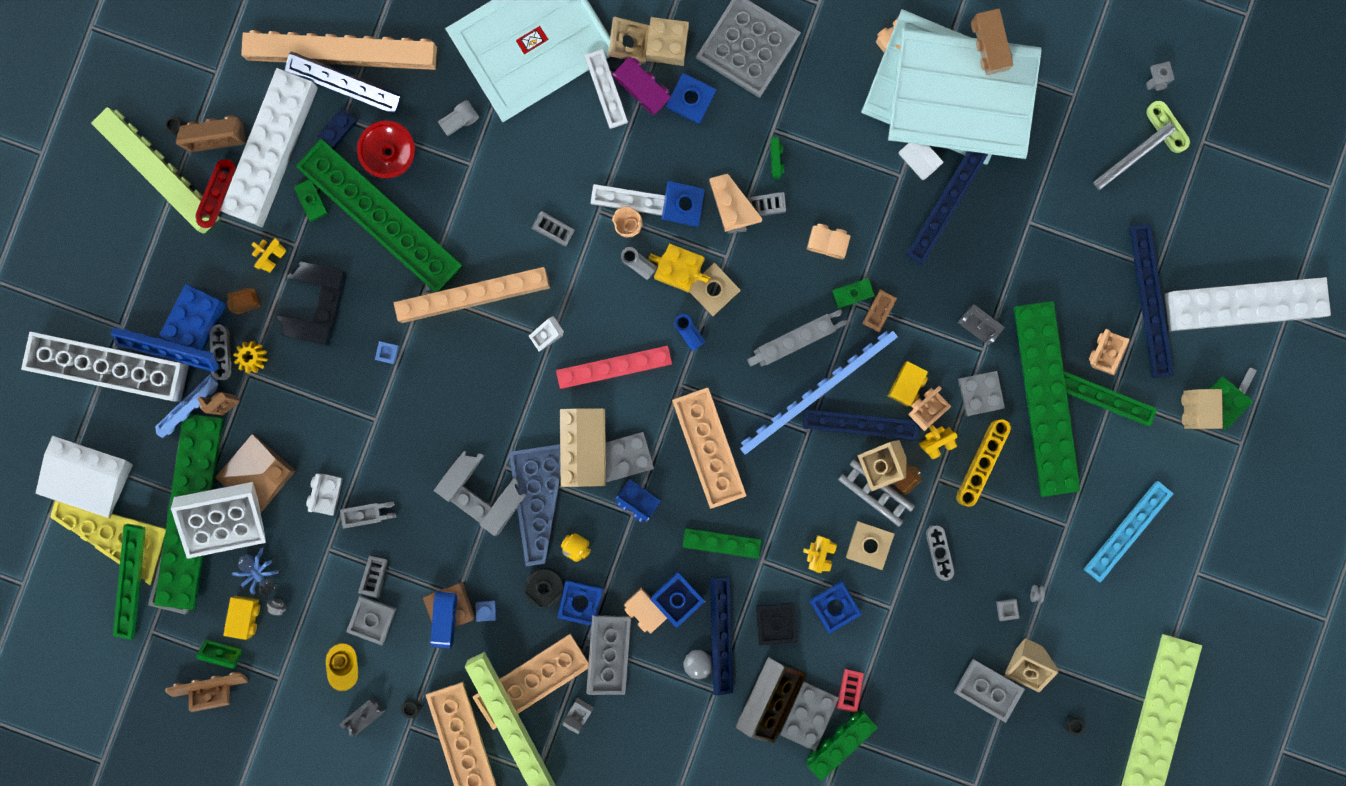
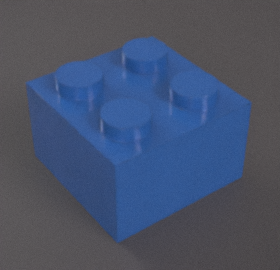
(677, 599)

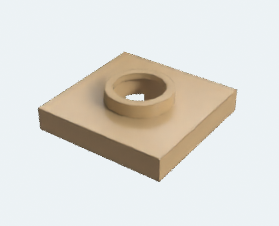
(637, 31)
(714, 304)
(856, 547)

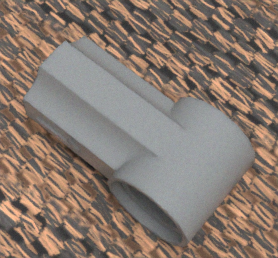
(461, 116)
(639, 264)

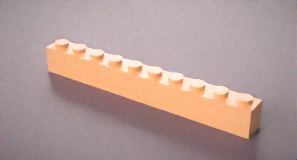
(341, 50)

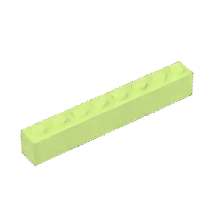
(150, 164)
(508, 721)

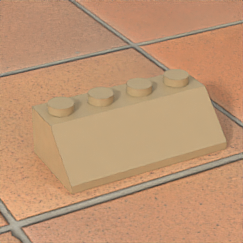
(582, 447)

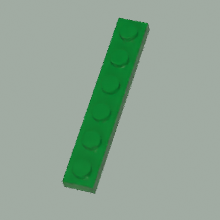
(1109, 400)
(129, 581)

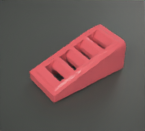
(854, 707)

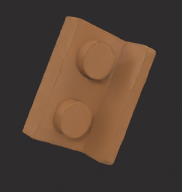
(218, 404)

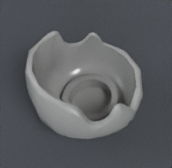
(698, 664)

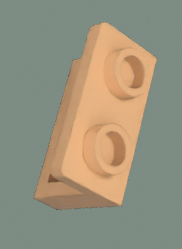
(1109, 352)
(929, 409)

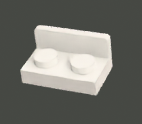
(324, 494)

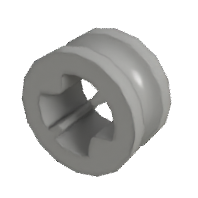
(1037, 593)

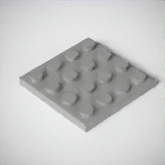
(748, 46)

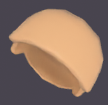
(627, 221)

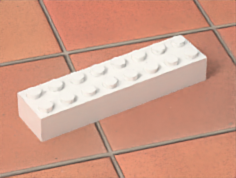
(269, 148)
(1247, 304)
(105, 367)

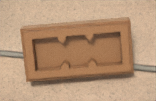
(879, 310)

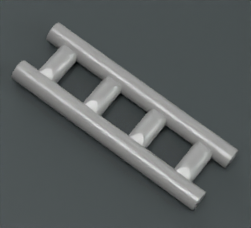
(878, 505)

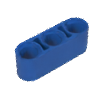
(443, 619)

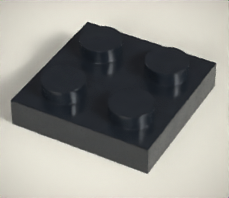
(776, 623)

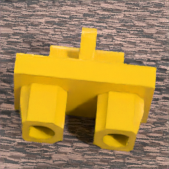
(274, 247)
(938, 438)
(818, 552)

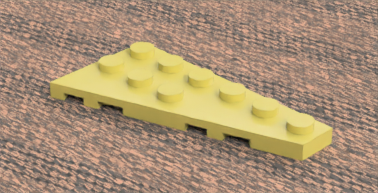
(108, 532)

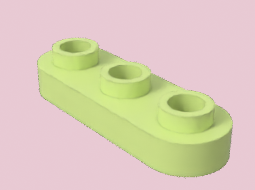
(1164, 117)

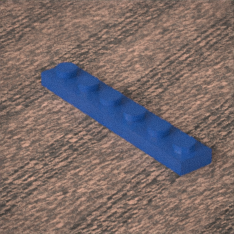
(165, 349)

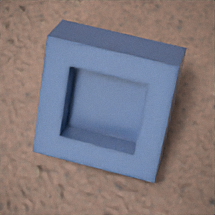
(387, 352)
(485, 610)

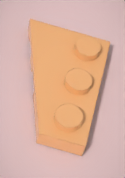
(732, 204)

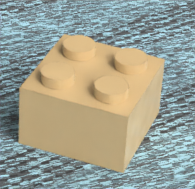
(667, 41)
(1202, 409)

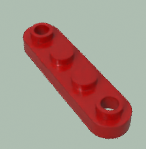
(215, 193)

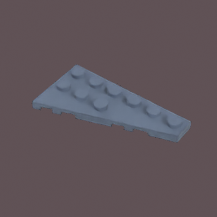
(539, 479)

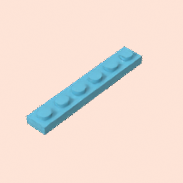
(1128, 531)

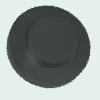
(173, 124)
(411, 708)
(1074, 725)

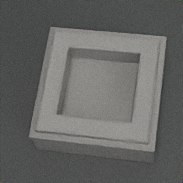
(1007, 609)

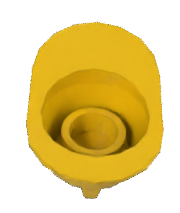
(342, 667)

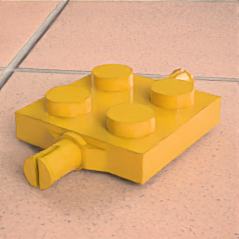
(679, 268)

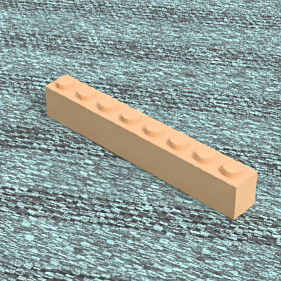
(472, 295)

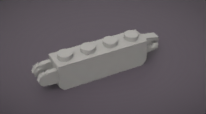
(796, 339)

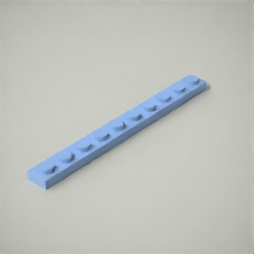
(824, 386)

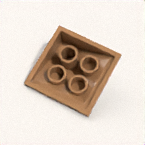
(259, 465)

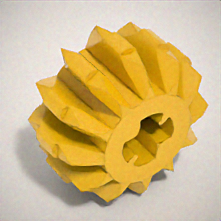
(250, 364)

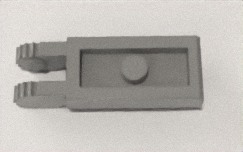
(365, 514)

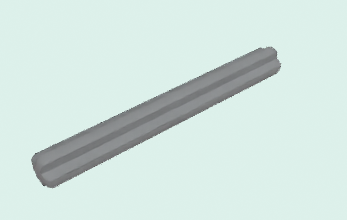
(1135, 155)

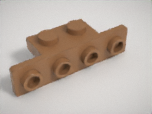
(208, 693)

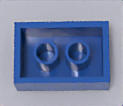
(192, 318)

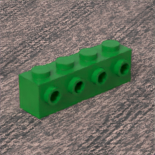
(841, 744)

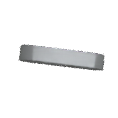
(213, 347)
(942, 537)

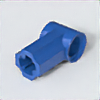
(690, 333)

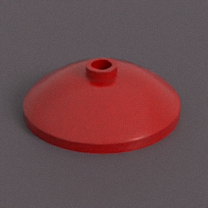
(375, 143)

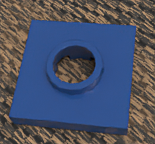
(696, 111)
(672, 210)
(567, 608)
(848, 612)

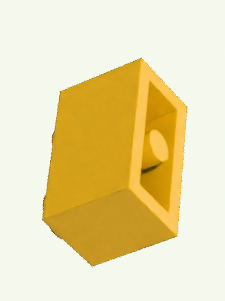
(908, 383)
(241, 617)

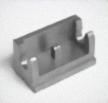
(981, 324)
(363, 716)

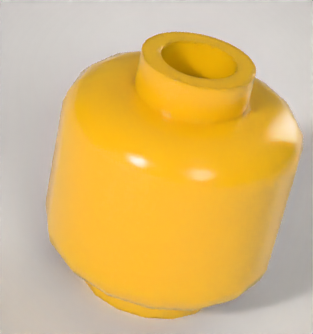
(575, 547)

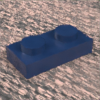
(337, 128)

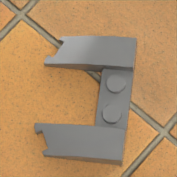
(490, 517)

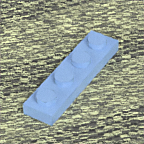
(181, 411)

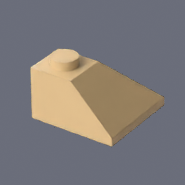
(884, 464)
(1031, 666)

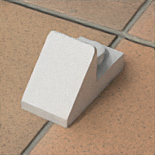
(546, 334)

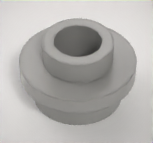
(276, 606)

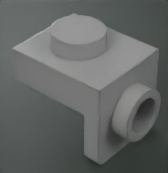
(1162, 76)
(577, 715)

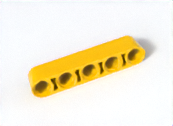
(991, 457)

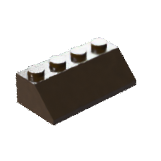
(770, 700)

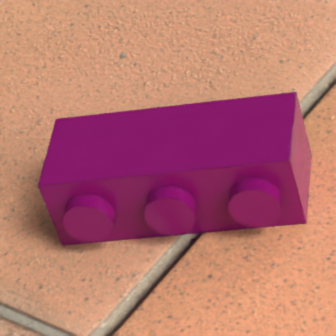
(641, 85)

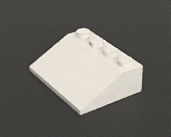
(82, 477)
(218, 520)

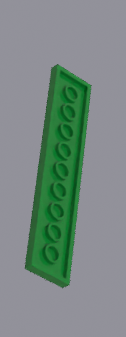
(379, 216)
(1046, 398)
(193, 474)

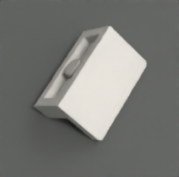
(921, 159)

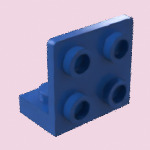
(637, 500)

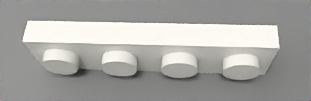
(606, 89)
(619, 198)

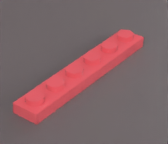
(614, 367)

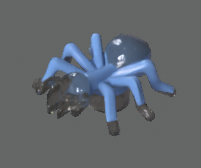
(256, 570)

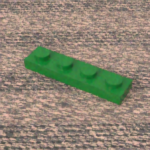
(721, 543)

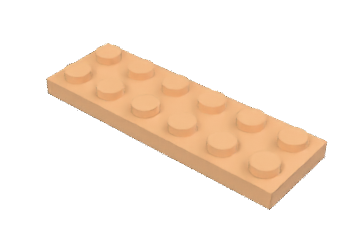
(709, 448)
(540, 675)
(460, 736)

